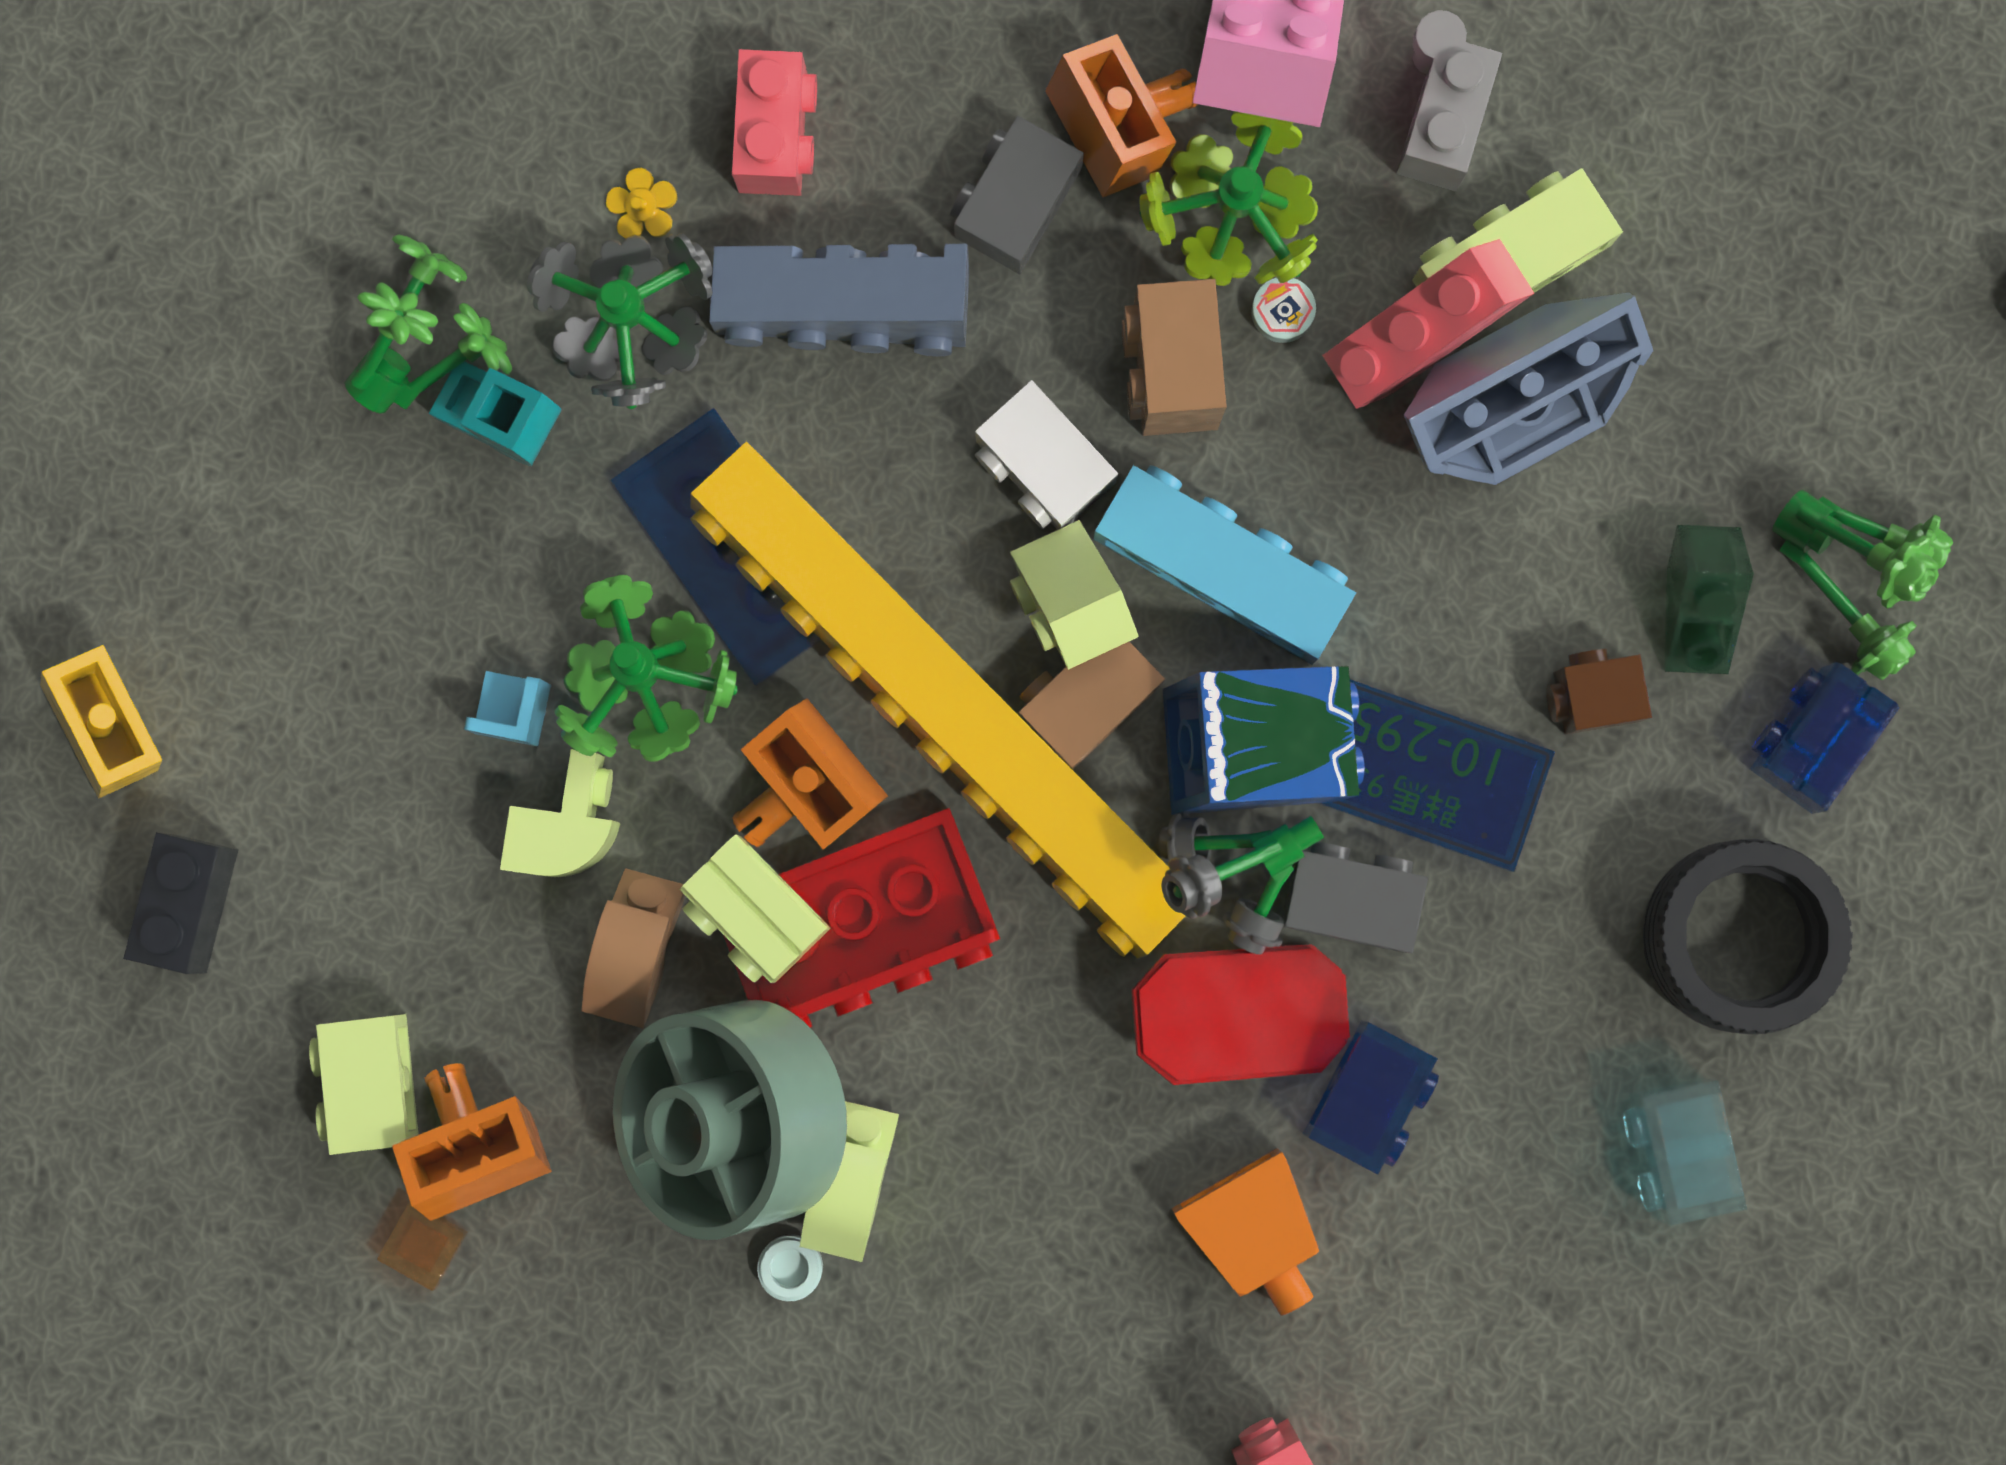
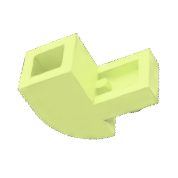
(569, 840)
(846, 1212)

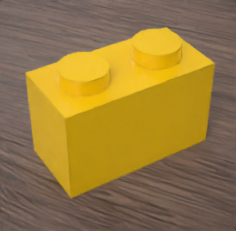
(100, 721)

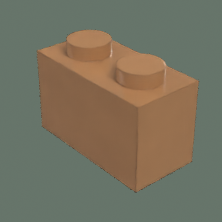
(1088, 701)

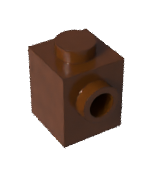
(1598, 692)

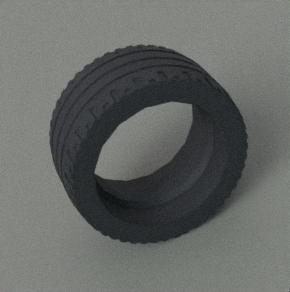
(1826, 936)

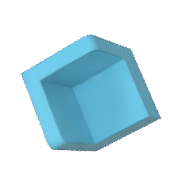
(510, 708)

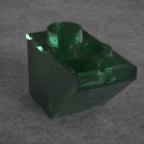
(1705, 598)

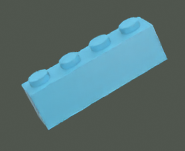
(1225, 564)

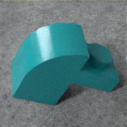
(496, 411)

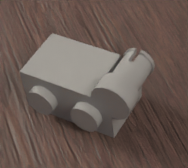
(1449, 103)

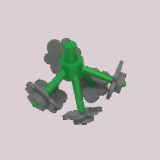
(626, 282)

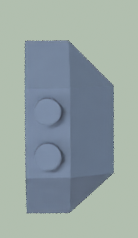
(1528, 388)

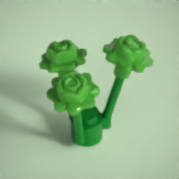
(1905, 561)

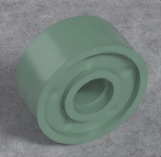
(729, 1118)

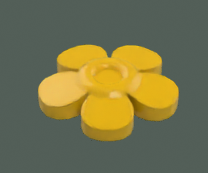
(642, 204)

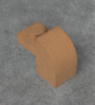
(631, 948)

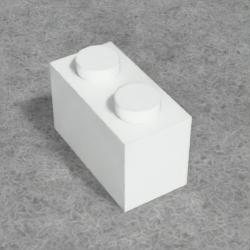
(1043, 458)

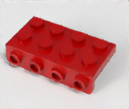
(890, 916)

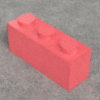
(1428, 323)

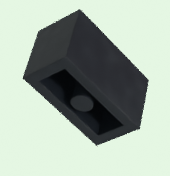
(180, 904)

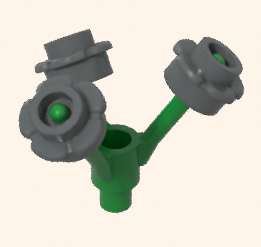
(1196, 885)

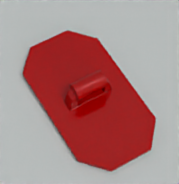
(1240, 1014)

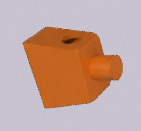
(1255, 1230)

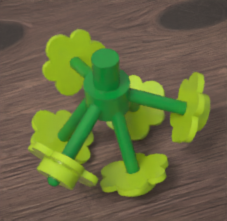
(1207, 179)

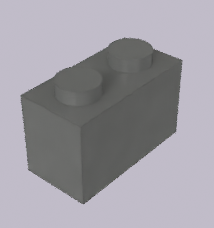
(1017, 193)
(1354, 899)

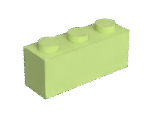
(1544, 236)

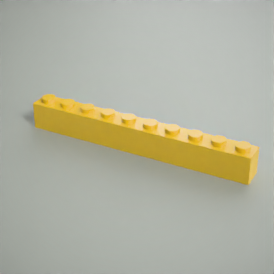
(937, 698)

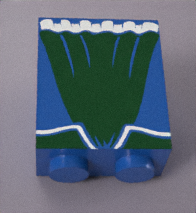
(1262, 739)

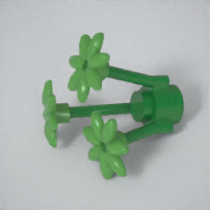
(382, 371)

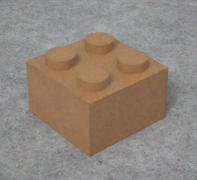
(1177, 356)

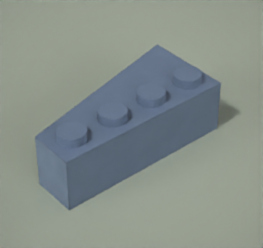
(841, 297)

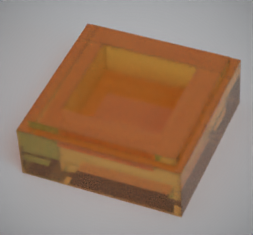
(422, 1247)

